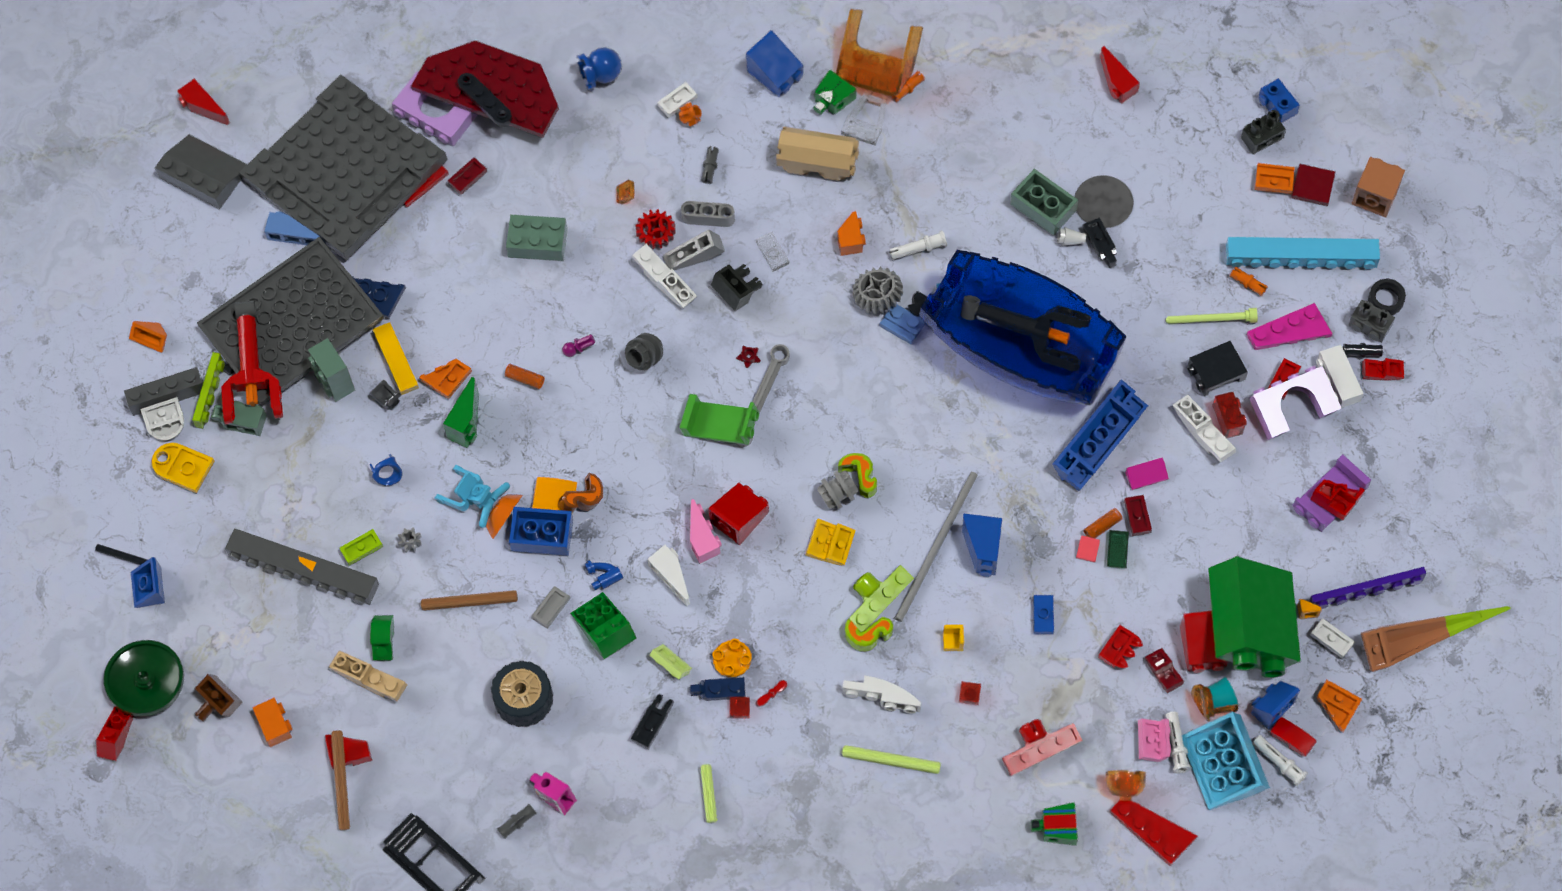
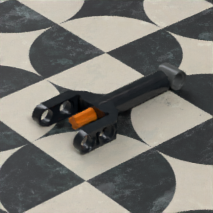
(1039, 328)

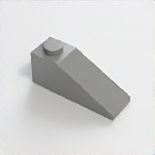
(695, 251)

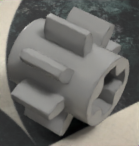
(413, 543)

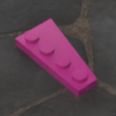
(1296, 326)

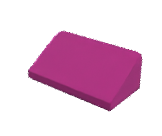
(1147, 473)

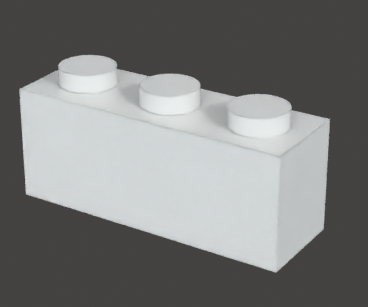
(1340, 375)

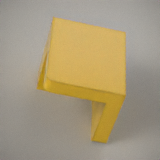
(953, 637)

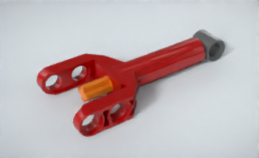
(250, 376)

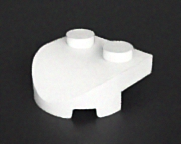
(164, 419)

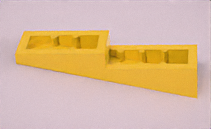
(395, 358)

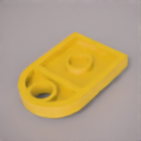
(183, 466)

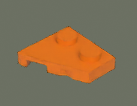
(447, 378)
(1338, 703)

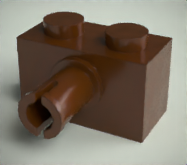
(217, 697)

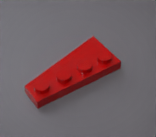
(1157, 832)

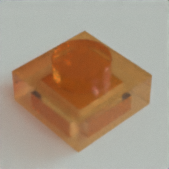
(625, 192)

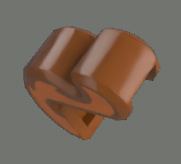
(583, 500)

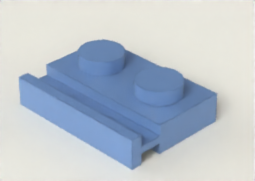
(902, 323)

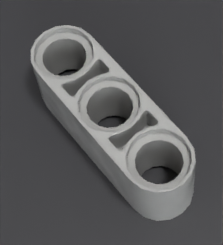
(701, 208)

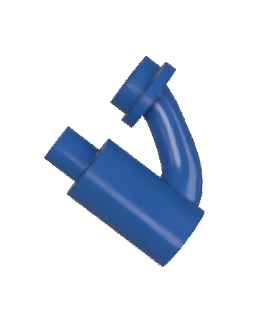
(605, 580)

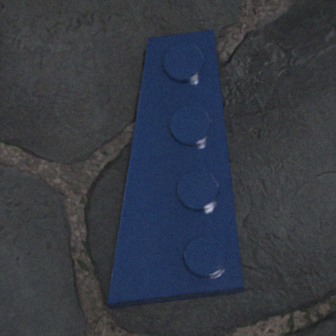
(382, 294)

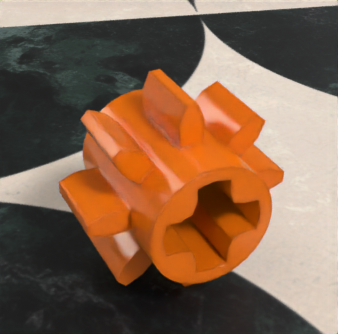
(690, 114)

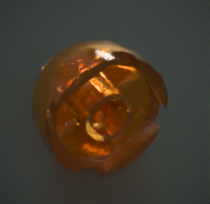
(1125, 783)

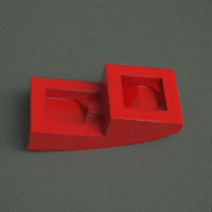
(1383, 370)
(1294, 736)

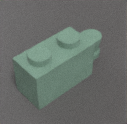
(247, 418)

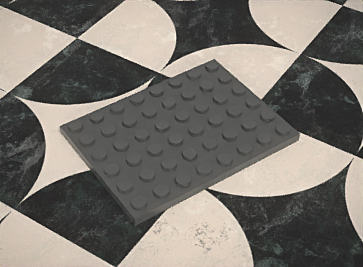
(295, 309)

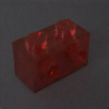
(1229, 415)

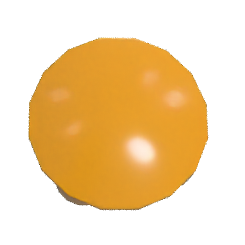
(732, 658)

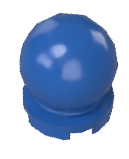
(601, 66)

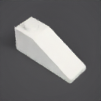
(667, 567)

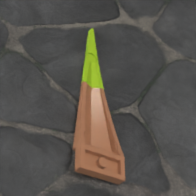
(1399, 641)

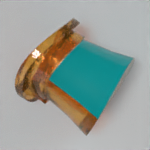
(1215, 698)

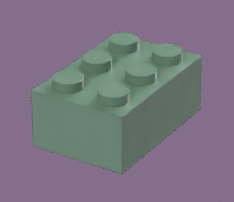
(1044, 202)
(536, 237)
(330, 370)

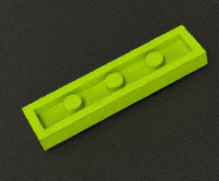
(207, 396)

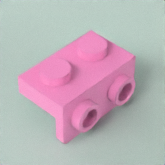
(1154, 739)

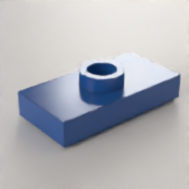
(1043, 614)

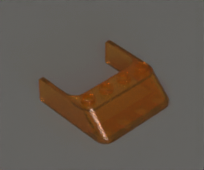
(874, 69)

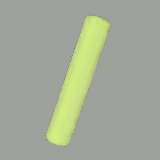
(708, 792)

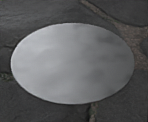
(1104, 198)

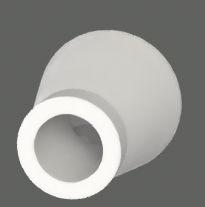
(1070, 237)

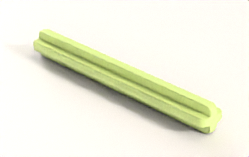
(891, 759)

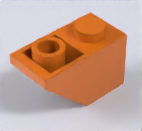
(850, 237)

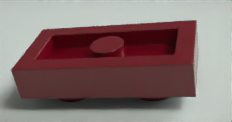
(467, 176)
(1138, 515)

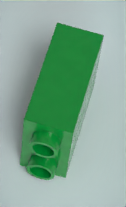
(1254, 616)

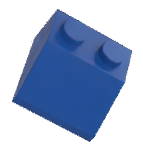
(1274, 703)

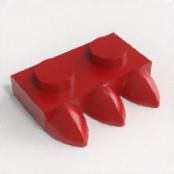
(1119, 646)

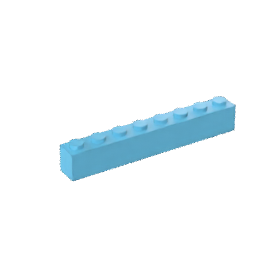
(1302, 252)

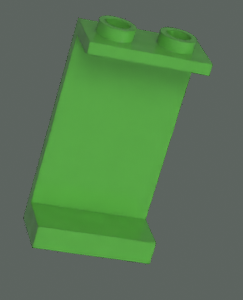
(719, 421)

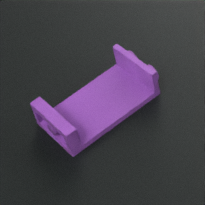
(1342, 472)

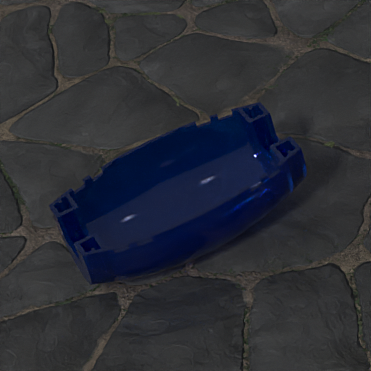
(1010, 354)

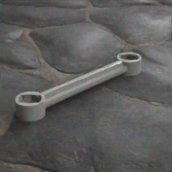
(769, 378)

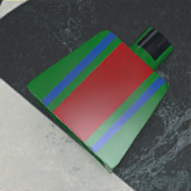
(1058, 824)

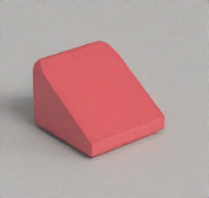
(1088, 548)

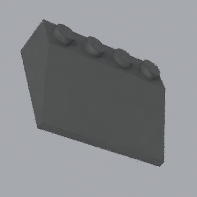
(200, 170)

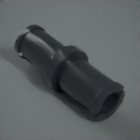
(1363, 350)

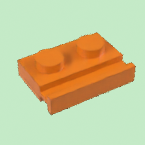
(1274, 178)

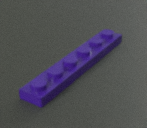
(1374, 586)

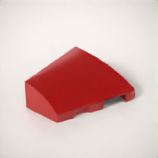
(1336, 498)
(355, 751)

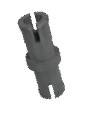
(710, 165)
(516, 822)

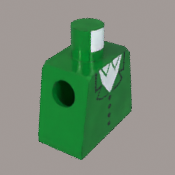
(833, 94)

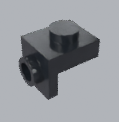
(385, 395)

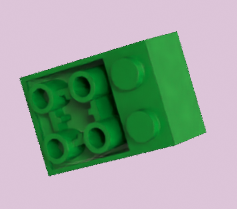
(604, 625)

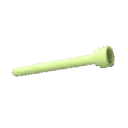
(1249, 315)

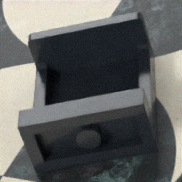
(1216, 367)

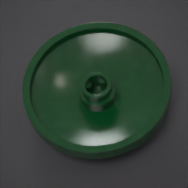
(143, 678)

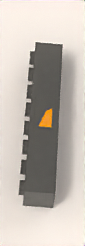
(301, 566)

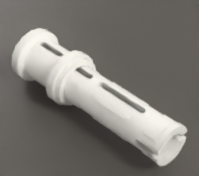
(927, 243)
(1178, 750)
(1286, 766)

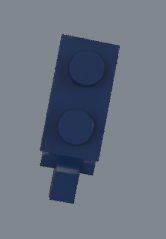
(719, 688)

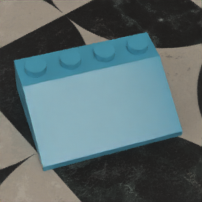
(1225, 761)

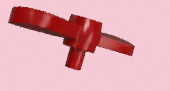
(780, 686)

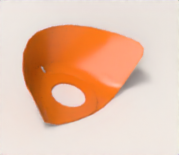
(501, 513)

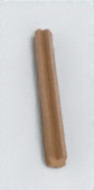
(469, 600)
(340, 780)

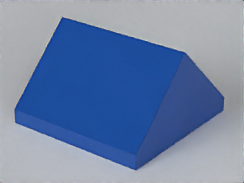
(147, 584)

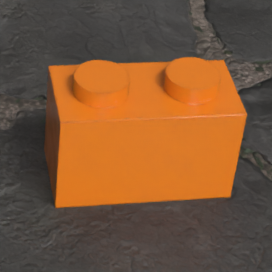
(272, 722)

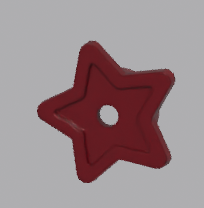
(748, 351)

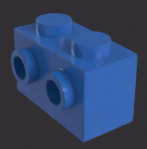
(1278, 97)

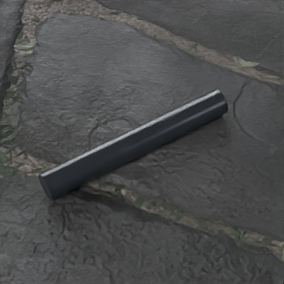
(120, 554)

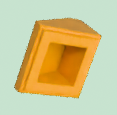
(1308, 609)

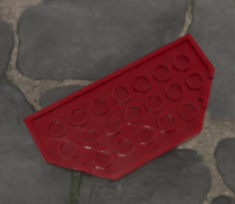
(511, 78)

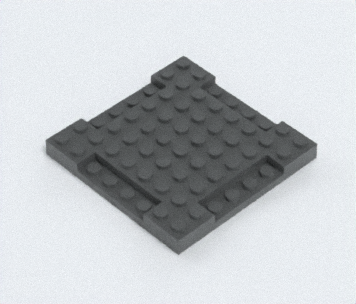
(343, 167)

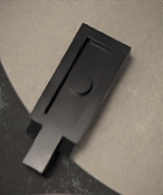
(1101, 241)

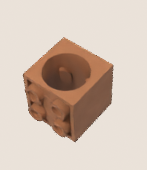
(1378, 186)

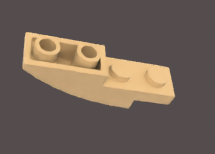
(367, 676)

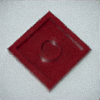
(1313, 184)

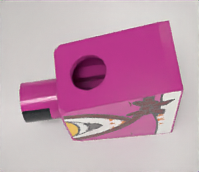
(553, 792)

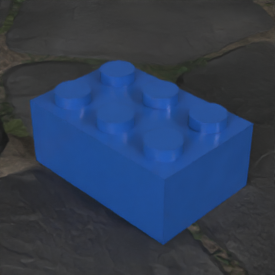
(541, 531)

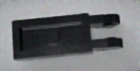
(651, 722)

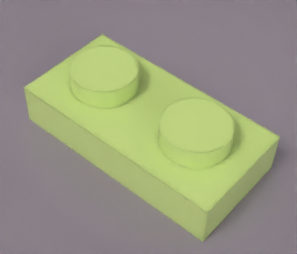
(670, 661)

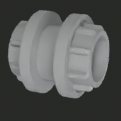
(837, 489)

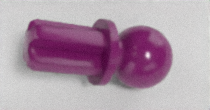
(570, 349)

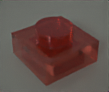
(970, 693)
(739, 707)

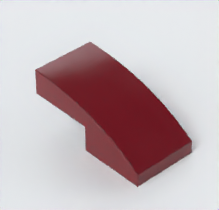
(1164, 671)

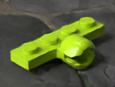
(877, 595)

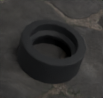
(1390, 284)

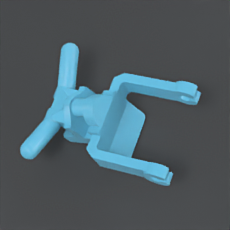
(473, 491)

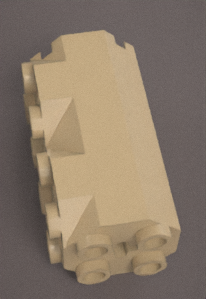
(817, 152)

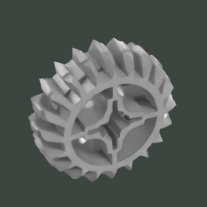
(868, 286)

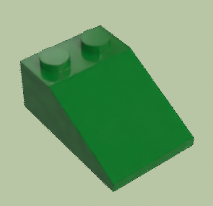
(463, 418)

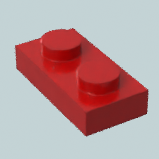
(1285, 370)

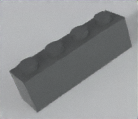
(180, 385)

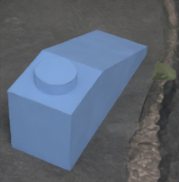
(285, 229)

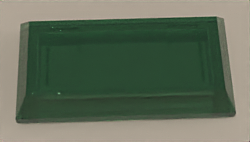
(1117, 549)

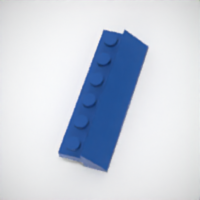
(1099, 435)

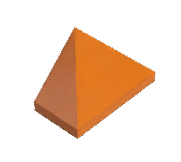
(148, 334)

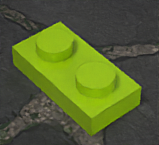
(361, 547)

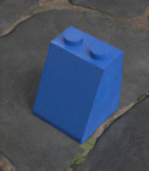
(774, 64)
(982, 541)

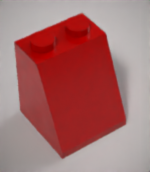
(738, 512)
(1199, 642)

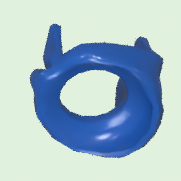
(394, 478)

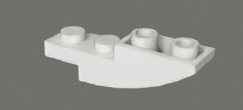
(663, 277)
(1202, 429)
(891, 695)

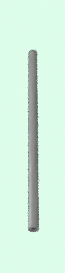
(936, 546)

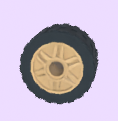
(522, 693)

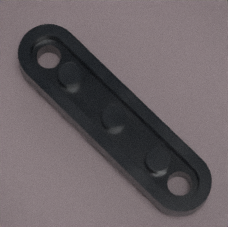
(484, 99)

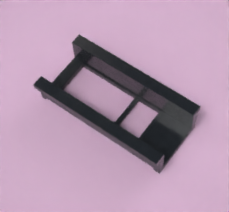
(407, 835)

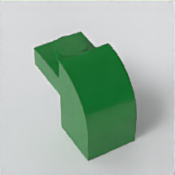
(381, 637)

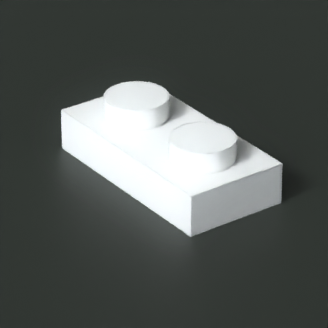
(676, 99)
(1332, 638)

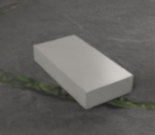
(550, 607)

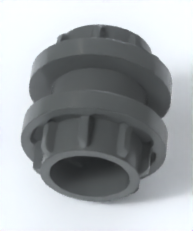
(644, 351)

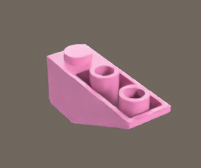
(702, 540)

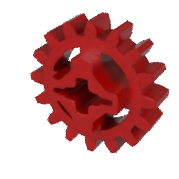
(656, 231)

